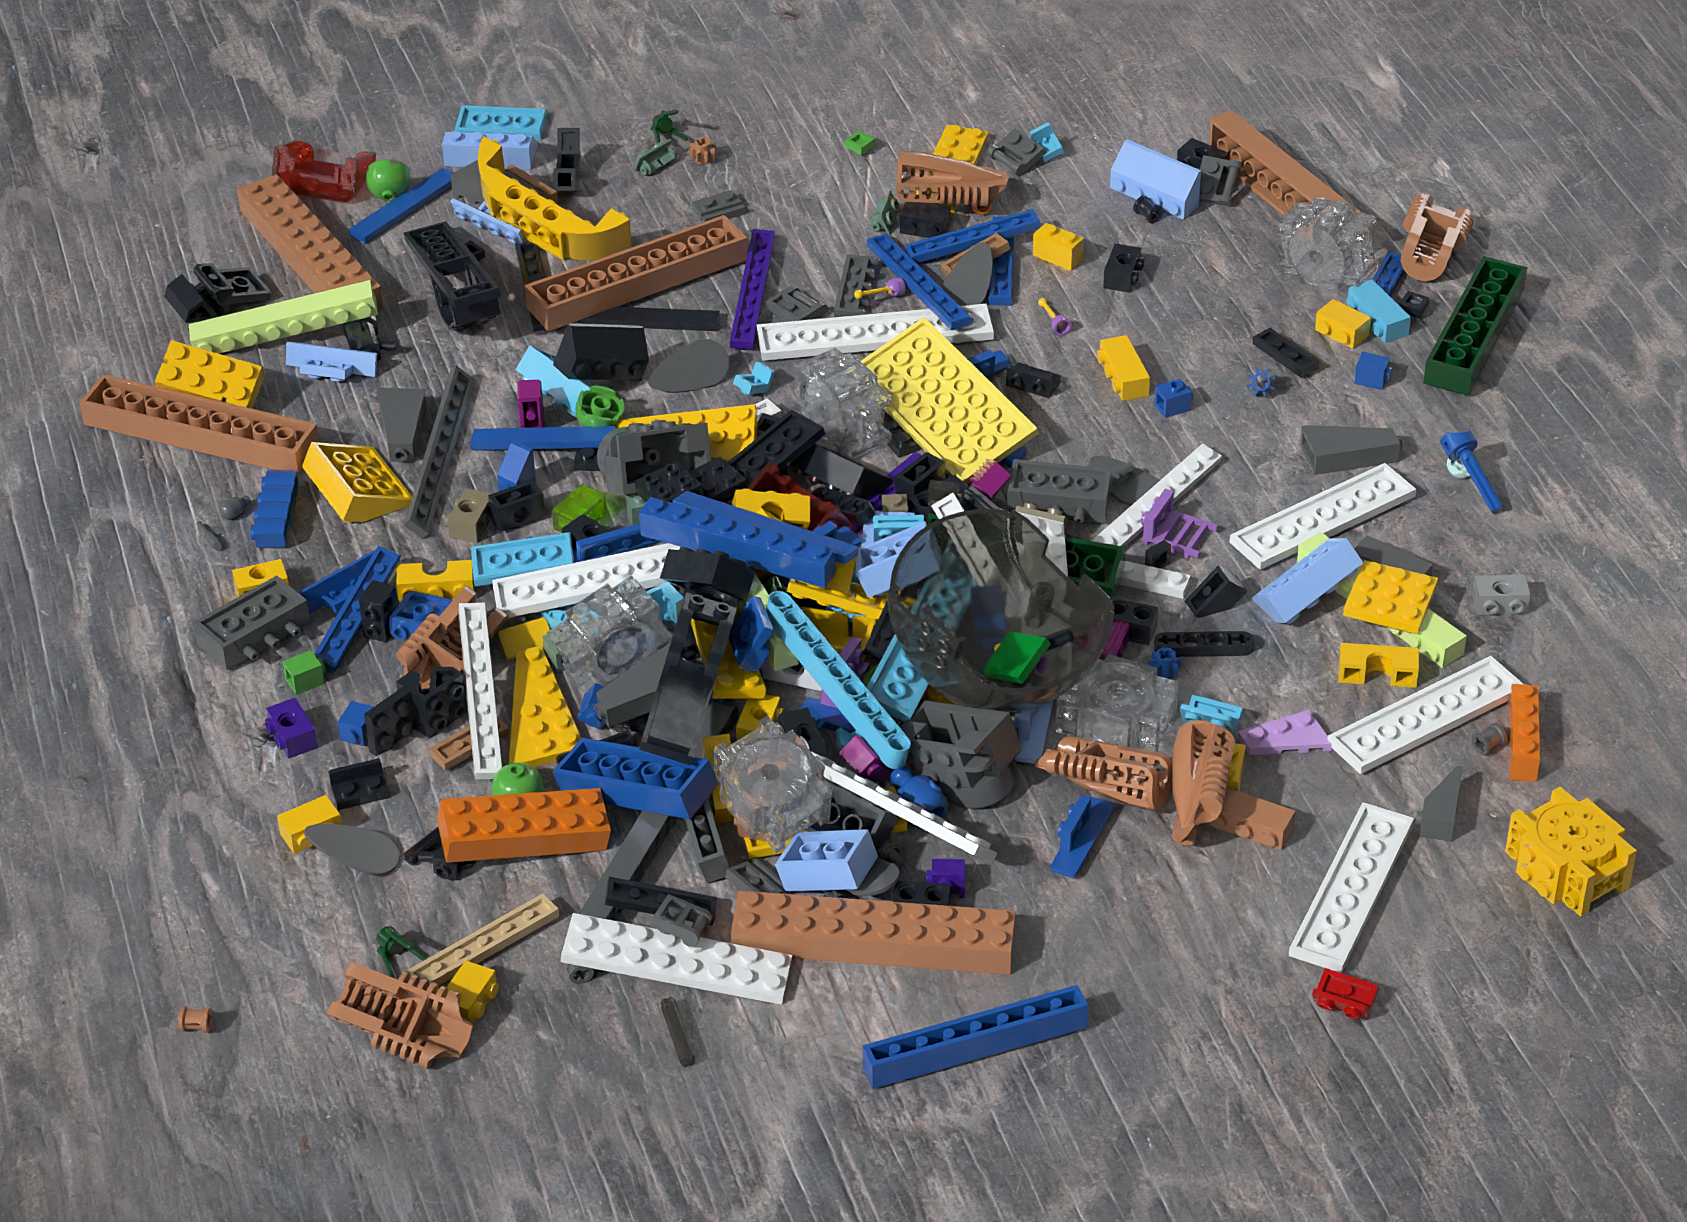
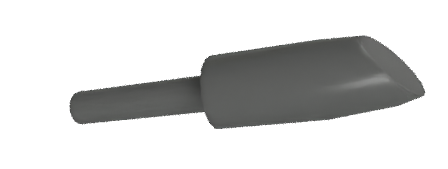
(210, 537)

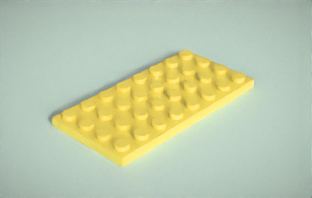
(947, 401)

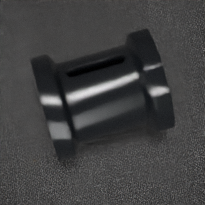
(1147, 209)

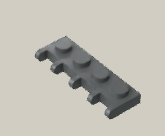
(853, 279)

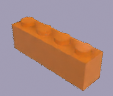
(1524, 732)

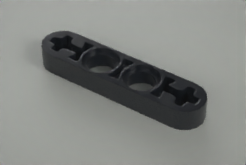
(854, 508)
(1203, 641)

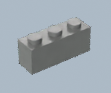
(1382, 553)
(708, 843)

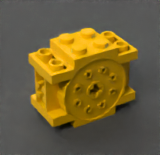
(1570, 851)

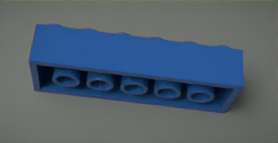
(637, 778)

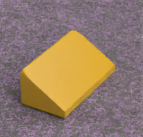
(522, 637)

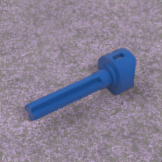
(1461, 447)

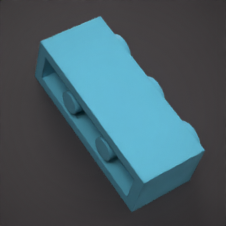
(1387, 317)

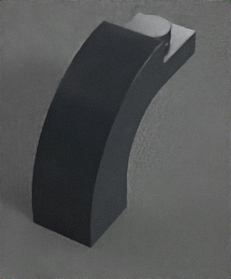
(568, 160)

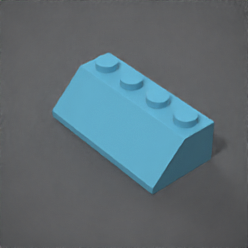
(539, 365)

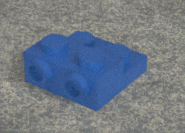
(413, 611)
(750, 635)

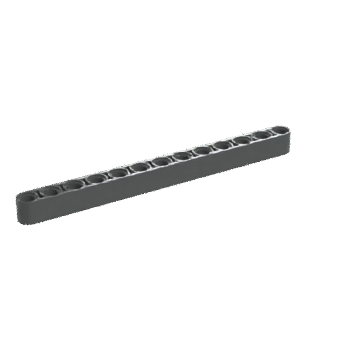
(652, 828)

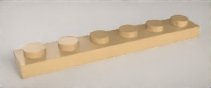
(487, 940)

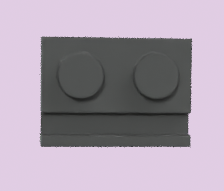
(718, 205)
(755, 878)

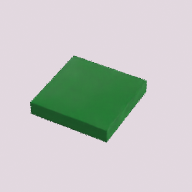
(1016, 657)

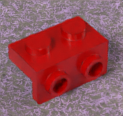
(1345, 994)

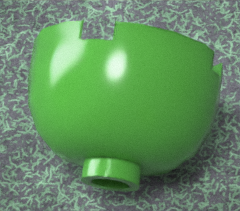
(387, 179)
(599, 407)
(517, 779)

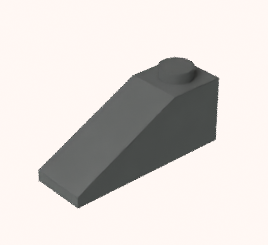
(1440, 808)

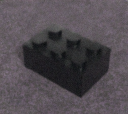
(708, 570)

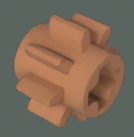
(702, 150)

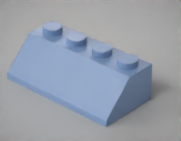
(462, 148)
(1157, 176)
(1308, 580)

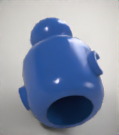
(919, 790)

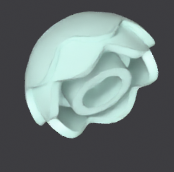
(1457, 469)

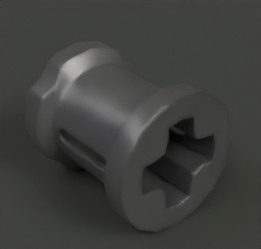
(1489, 738)

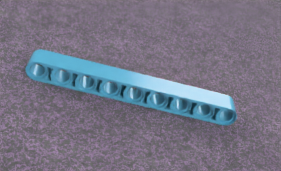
(838, 680)

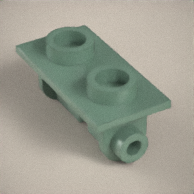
(648, 161)
(885, 213)

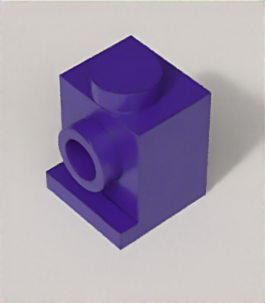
(948, 872)

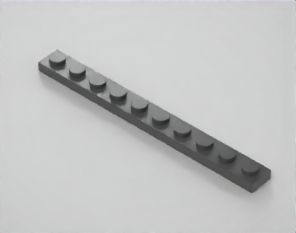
(438, 452)

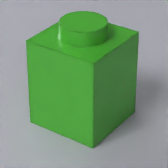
(304, 672)

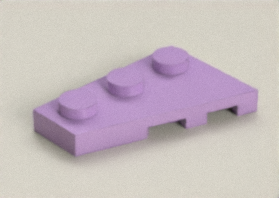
(1286, 733)

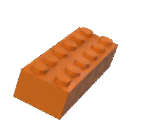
(523, 825)

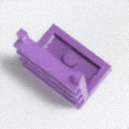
(1163, 520)

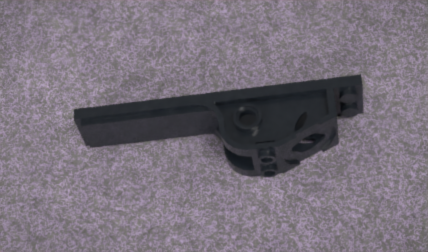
(446, 254)
(685, 687)

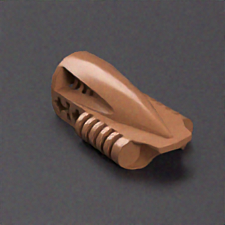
(957, 179)
(1432, 237)
(439, 639)
(1109, 772)
(1199, 776)
(403, 1015)

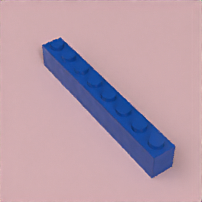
(744, 542)
(975, 1036)

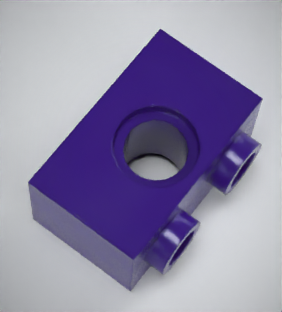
(291, 728)

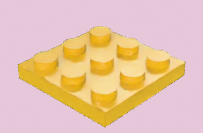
(1390, 597)

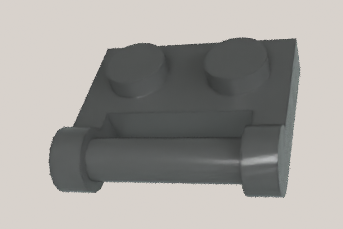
(1020, 147)
(1211, 176)
(795, 306)
(674, 913)

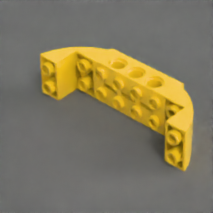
(542, 219)

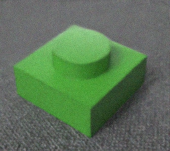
(859, 142)

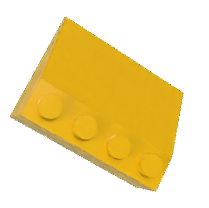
(355, 481)

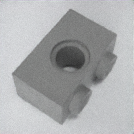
(1501, 594)

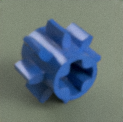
(1267, 385)
(1165, 662)

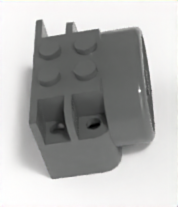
(644, 448)
(963, 751)

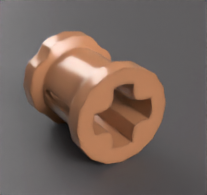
(195, 1019)

